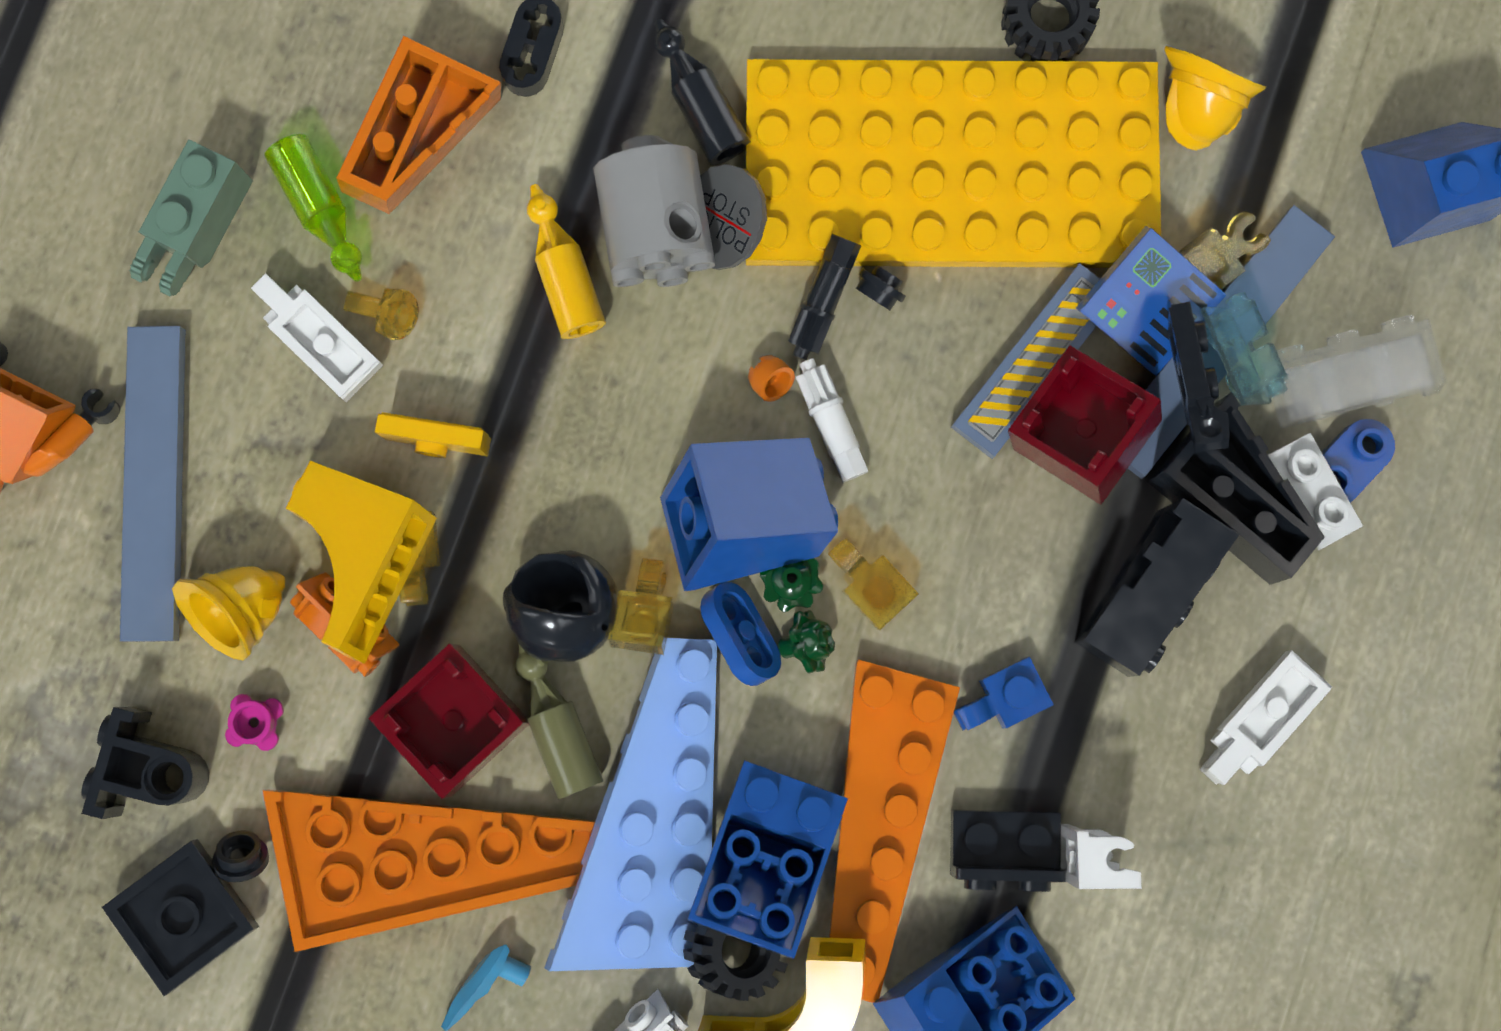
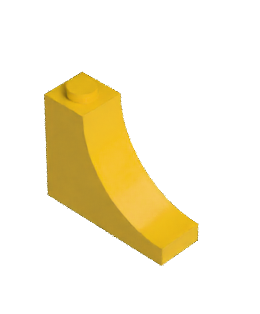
(371, 547)

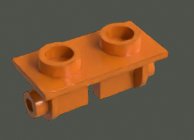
(314, 607)

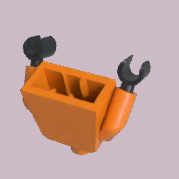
(41, 427)

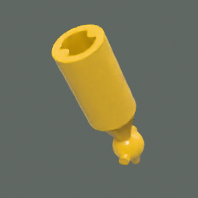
(563, 271)

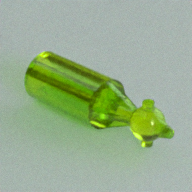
(314, 199)

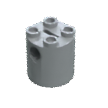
(653, 212)

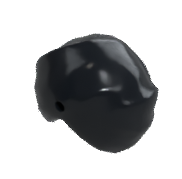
(561, 606)

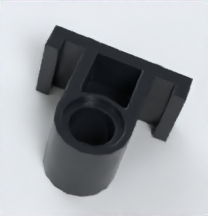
(137, 767)

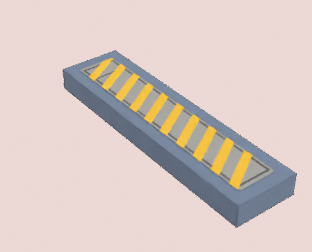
(1027, 365)

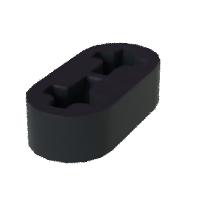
(520, 43)

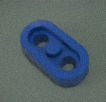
(1350, 460)
(740, 633)

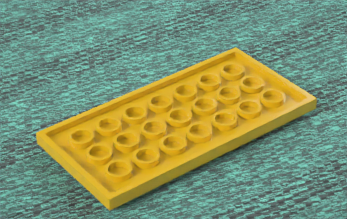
(954, 160)

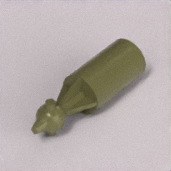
(557, 731)

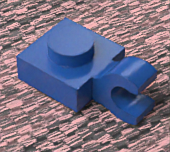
(1010, 696)

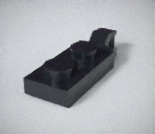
(1196, 383)

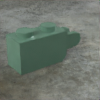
(190, 215)

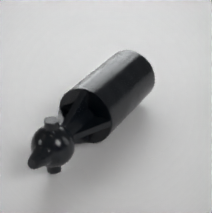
(701, 99)

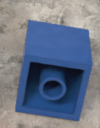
(1436, 180)
(746, 509)

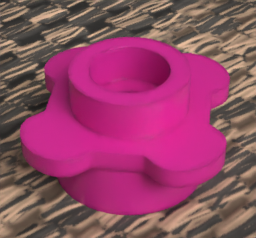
(239, 727)

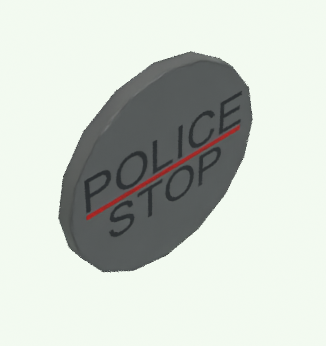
(734, 213)

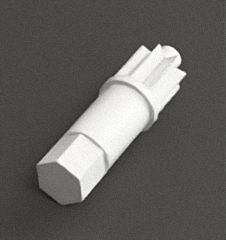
(831, 419)

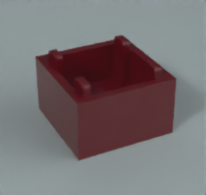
(1085, 424)
(449, 720)

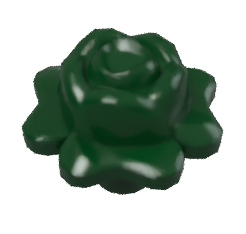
(792, 584)
(808, 641)

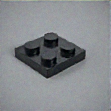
(180, 917)

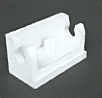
(1088, 856)

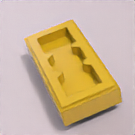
(432, 436)

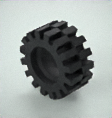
(1045, 44)
(726, 981)

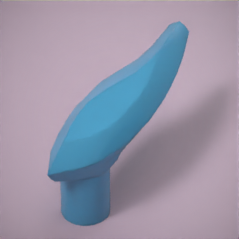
(482, 978)

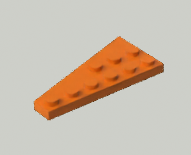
(391, 864)

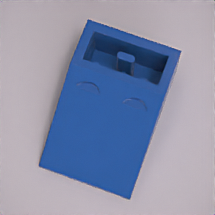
(768, 859)
(982, 983)

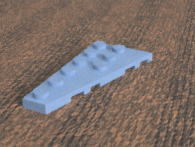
(650, 826)

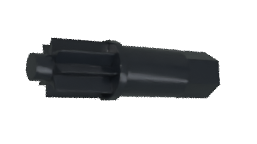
(823, 296)

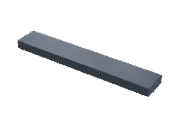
(1268, 280)
(152, 483)

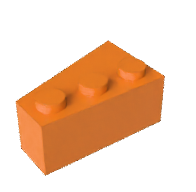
(413, 123)

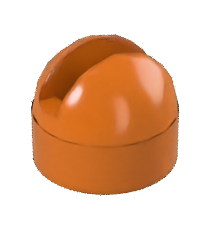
(771, 378)

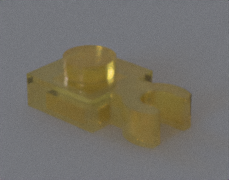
(1218, 255)

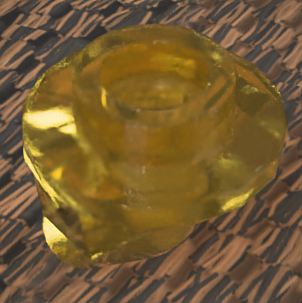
(389, 311)

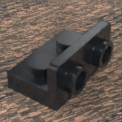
(1006, 847)

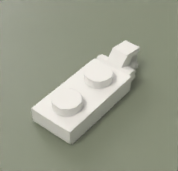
(317, 338)
(1265, 718)

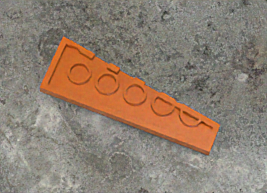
(889, 778)

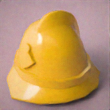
(1204, 99)
(231, 607)

